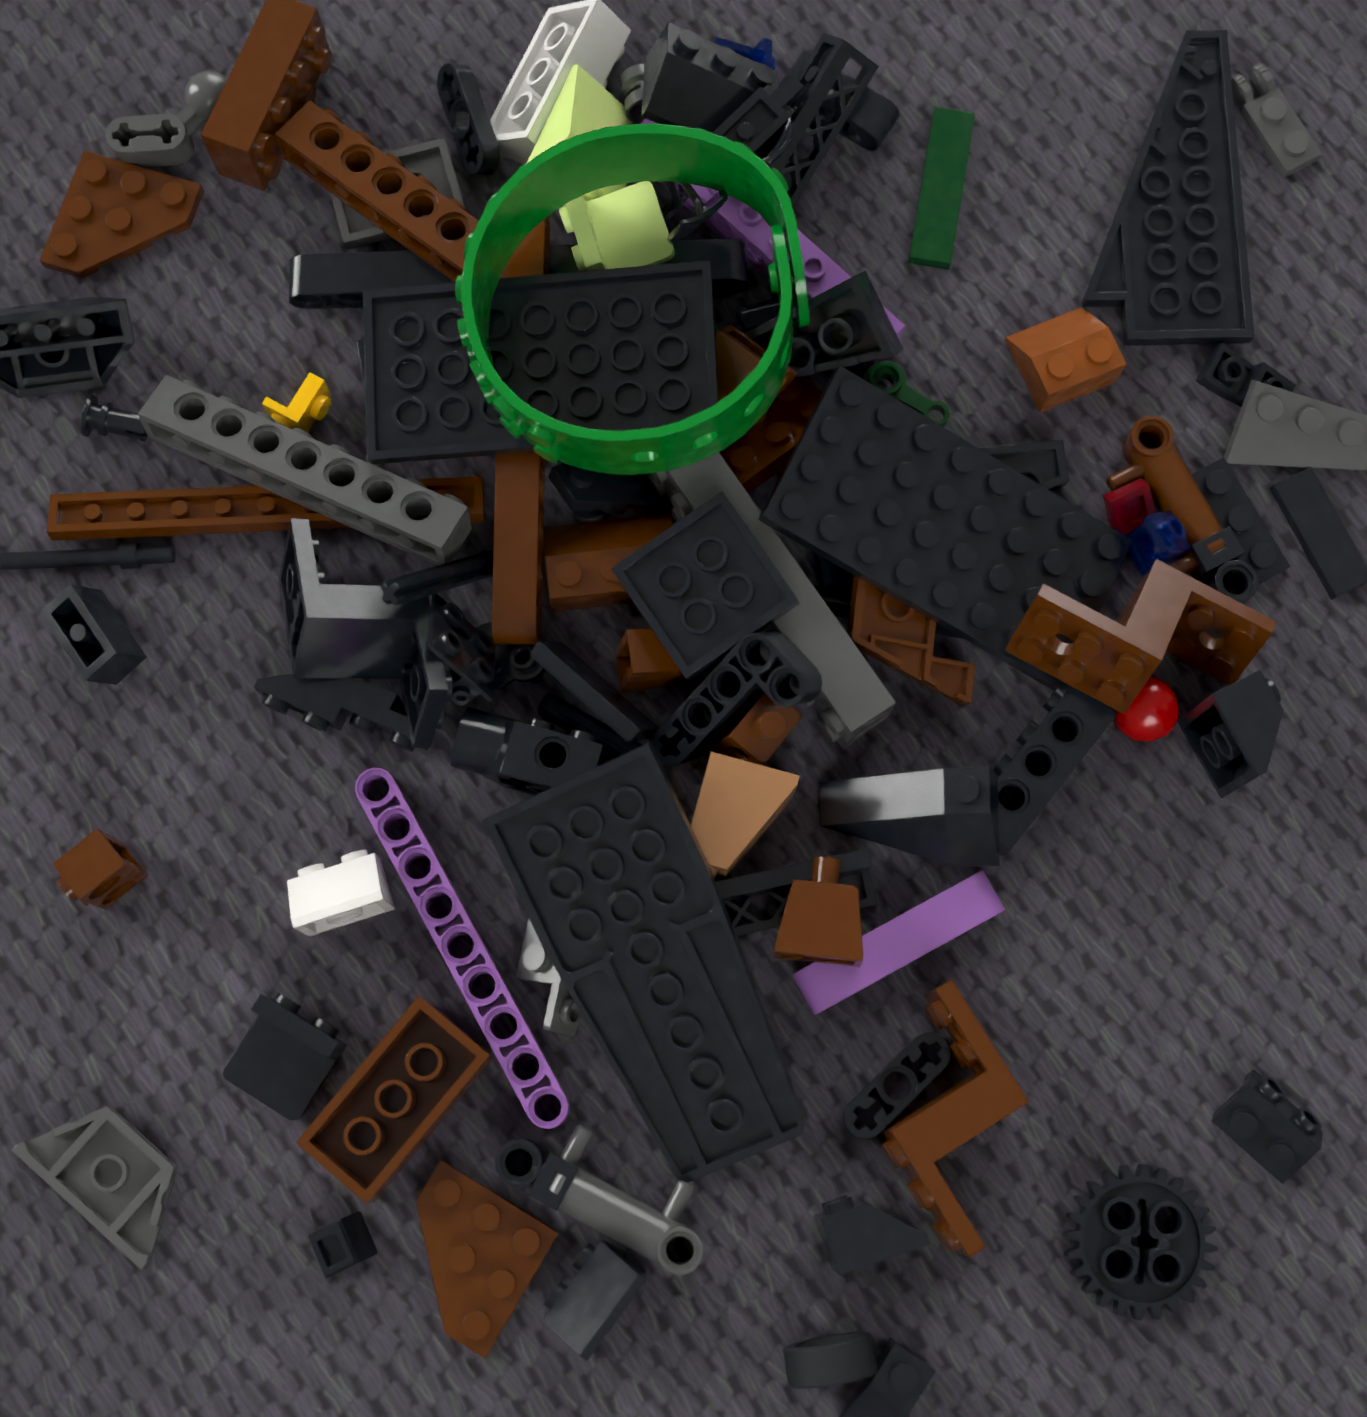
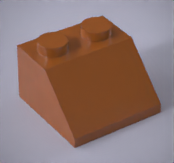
(1066, 358)

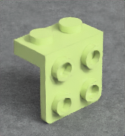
(618, 229)

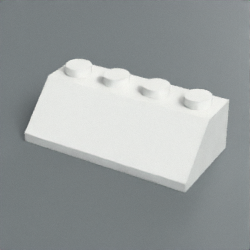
(568, 36)

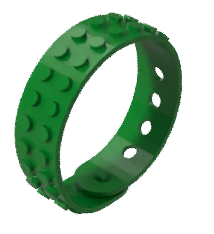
(609, 159)

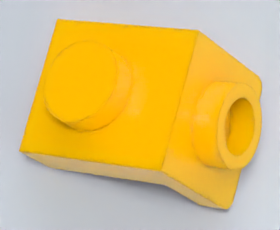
(308, 405)

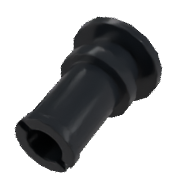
(110, 420)

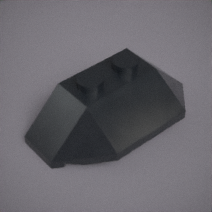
(63, 345)

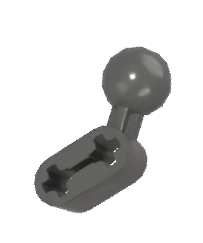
(165, 137)

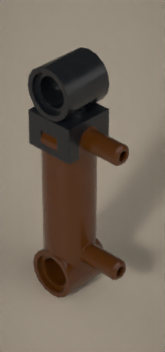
(1213, 549)

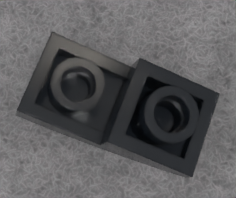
(1231, 374)

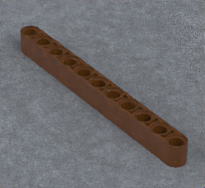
(520, 502)

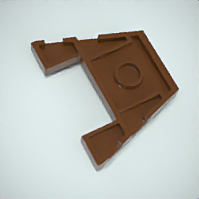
(905, 642)

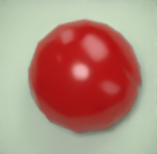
(1151, 712)

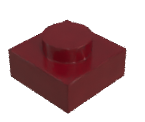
(1129, 506)

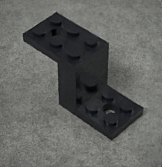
(357, 635)

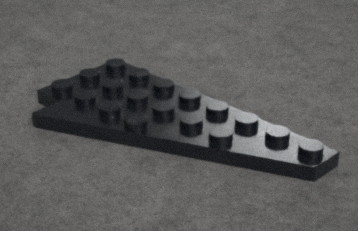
(1180, 227)

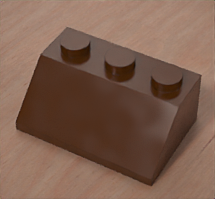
(582, 559)

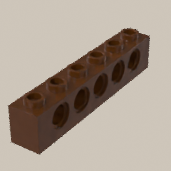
(333, 158)

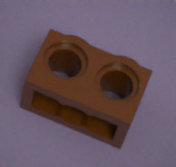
(98, 870)

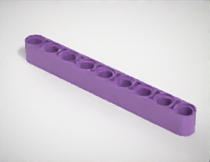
(445, 930)

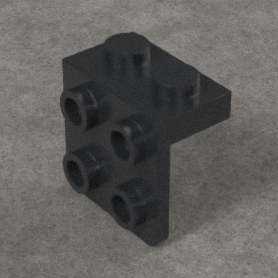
(284, 1056)

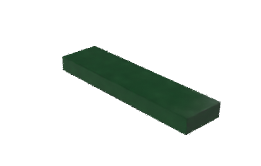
(941, 188)

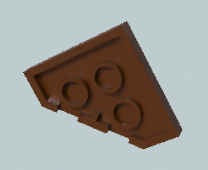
(115, 213)
(478, 1254)

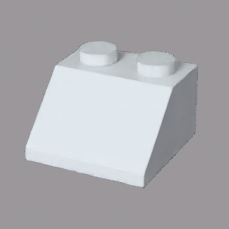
(338, 894)

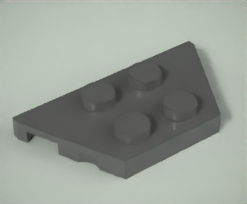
(108, 1177)

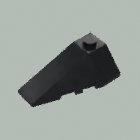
(926, 813)

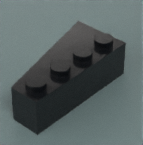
(844, 329)

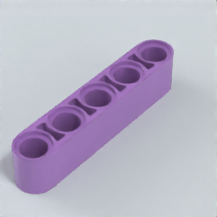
(902, 941)

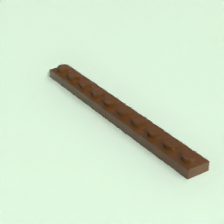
(209, 510)

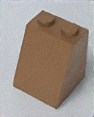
(737, 808)

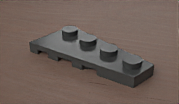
(1296, 432)

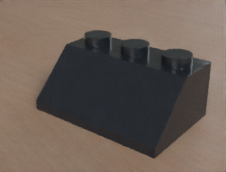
(697, 81)
(1235, 731)

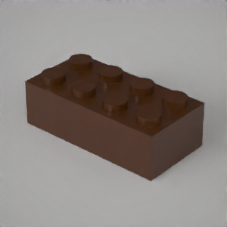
(266, 90)
(395, 1100)

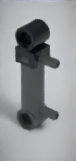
(602, 1206)

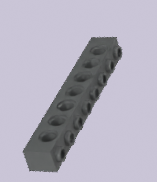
(170, 420)

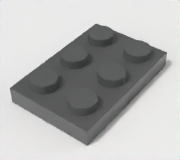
(425, 159)

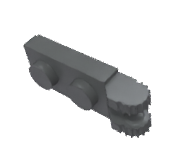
(1274, 122)

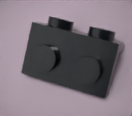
(1270, 1126)

